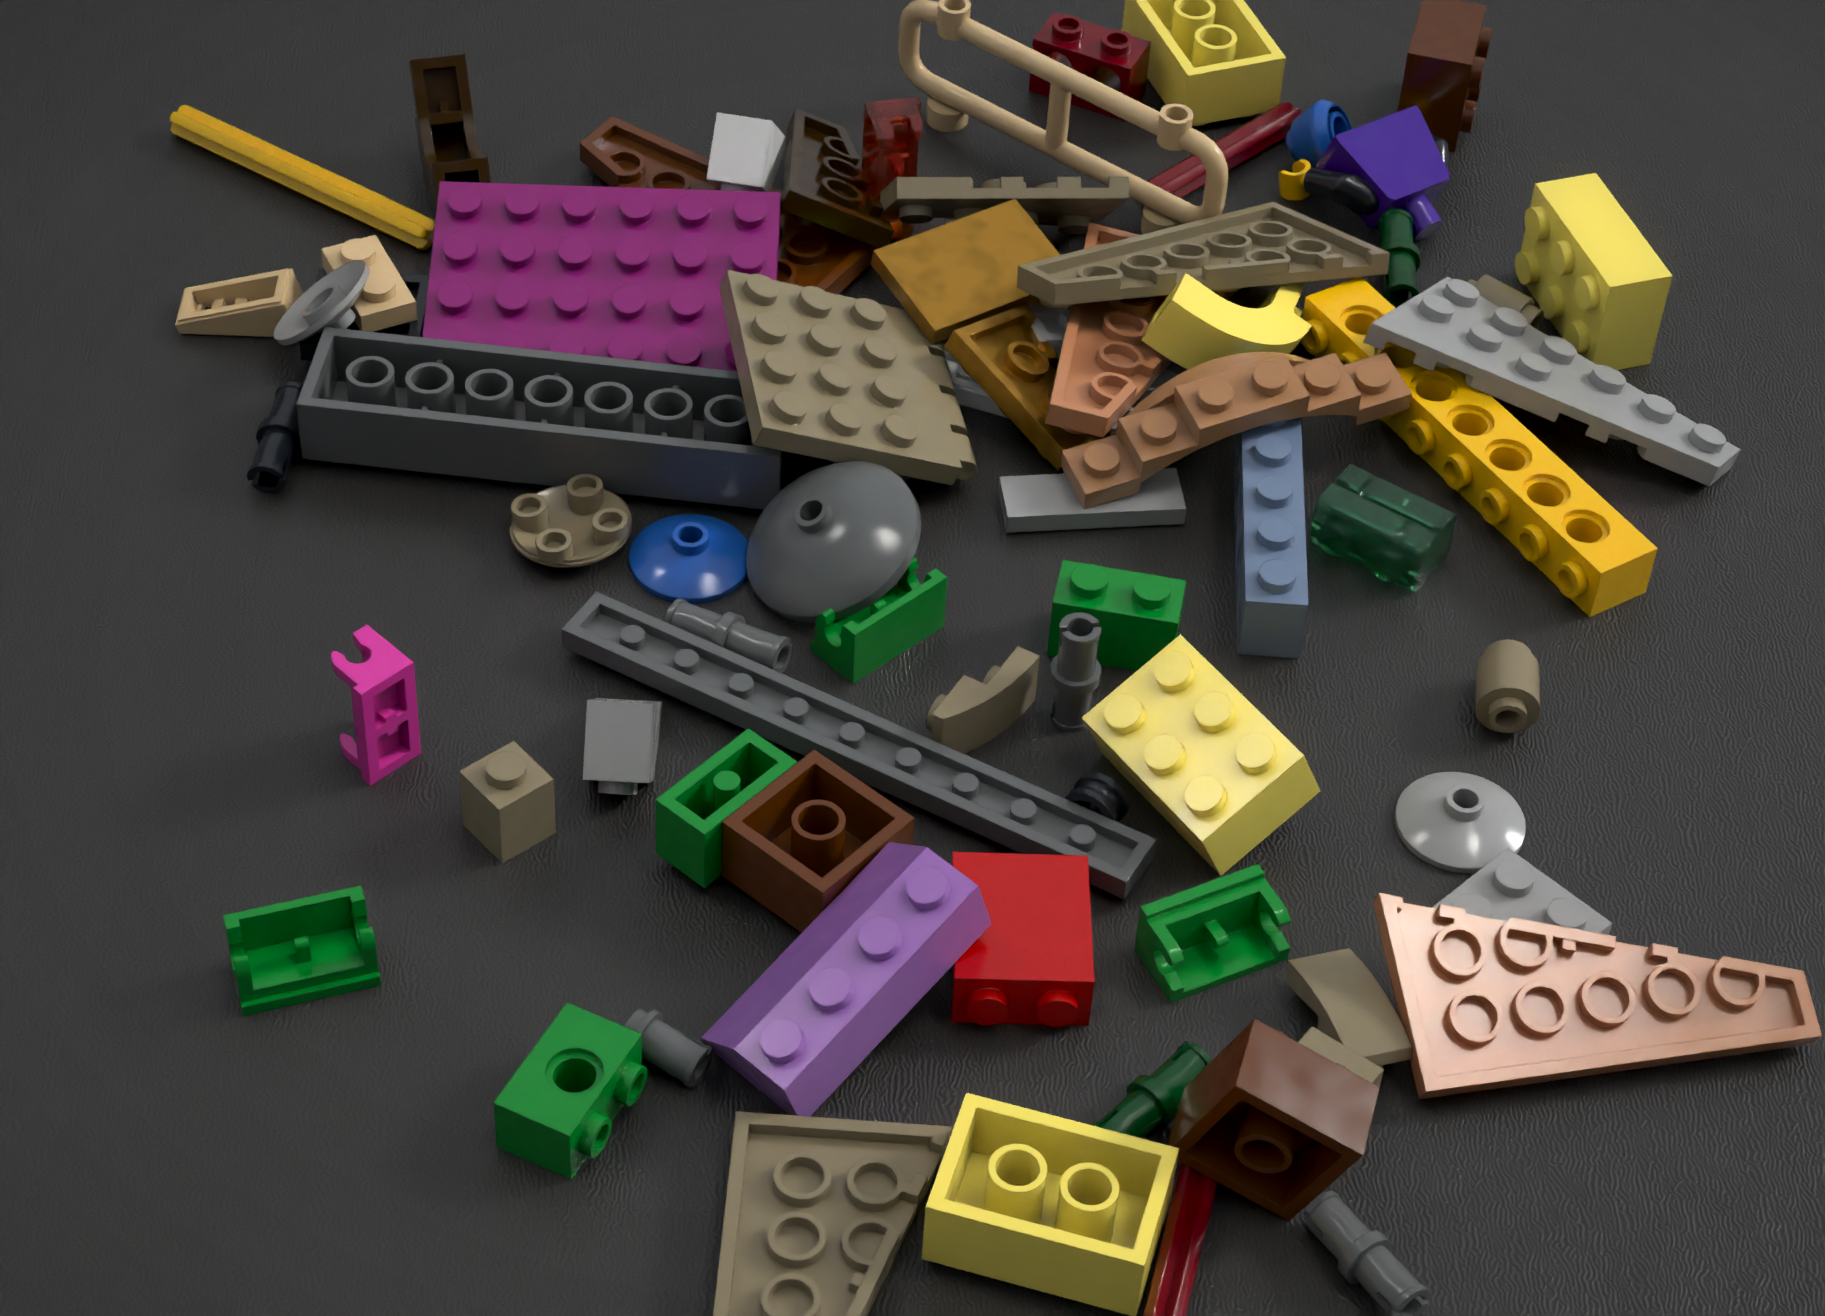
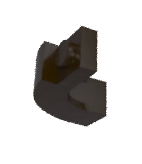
(446, 124)

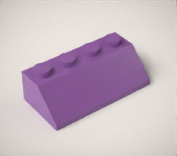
(850, 977)

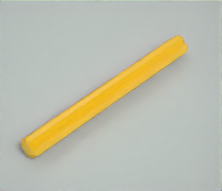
(303, 177)

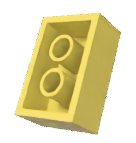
(1208, 56)
(1593, 272)
(1201, 754)
(1049, 1204)

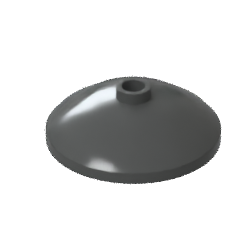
(833, 541)

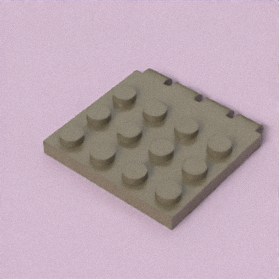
(844, 380)

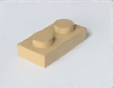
(385, 296)

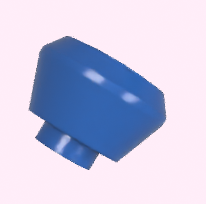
(1315, 129)

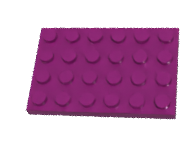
(596, 268)

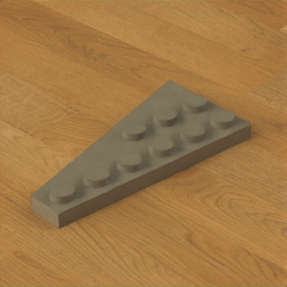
(1221, 252)
(819, 1211)

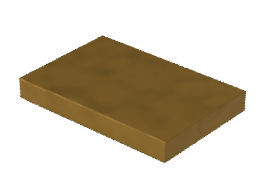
(963, 268)

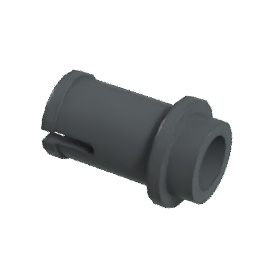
(670, 1048)

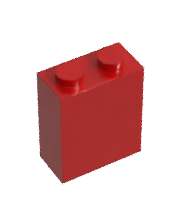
(1038, 949)

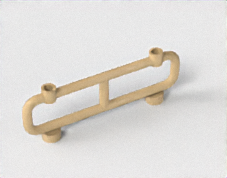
(951, 106)

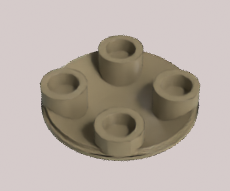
(570, 523)

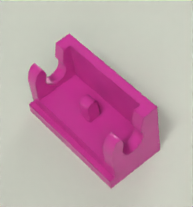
(382, 706)

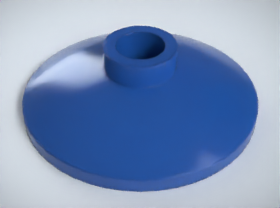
(689, 558)

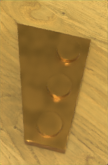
(1016, 374)

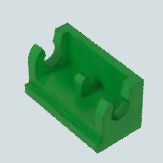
(884, 628)
(1212, 933)
(301, 950)

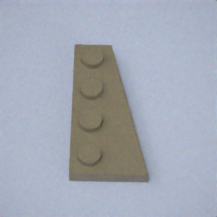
(1052, 203)

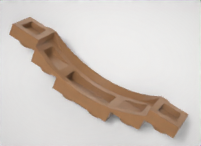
(1223, 401)

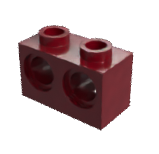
(1095, 51)

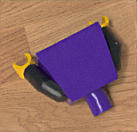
(1377, 170)

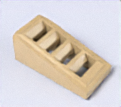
(239, 305)

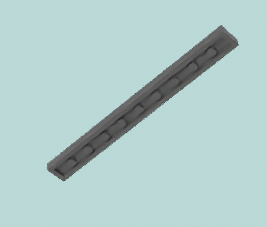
(857, 741)

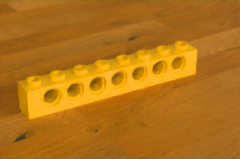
(1494, 461)

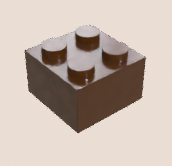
(1446, 66)
(808, 838)
(1273, 1120)

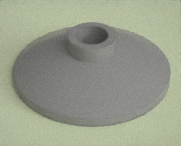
(324, 304)
(1458, 821)

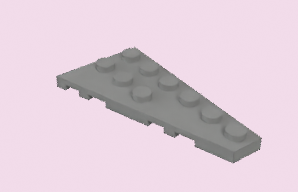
(1545, 375)

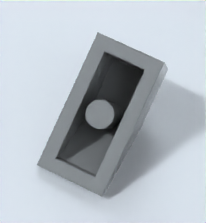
(621, 743)

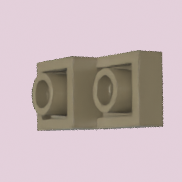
(981, 711)
(1350, 1005)

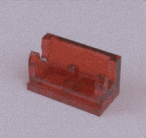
(890, 141)

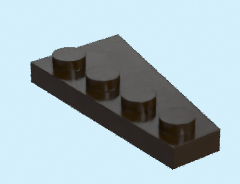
(826, 184)

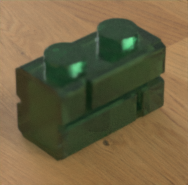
(1382, 528)

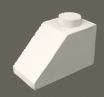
(745, 153)

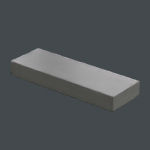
(1051, 504)

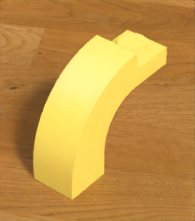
(1202, 326)

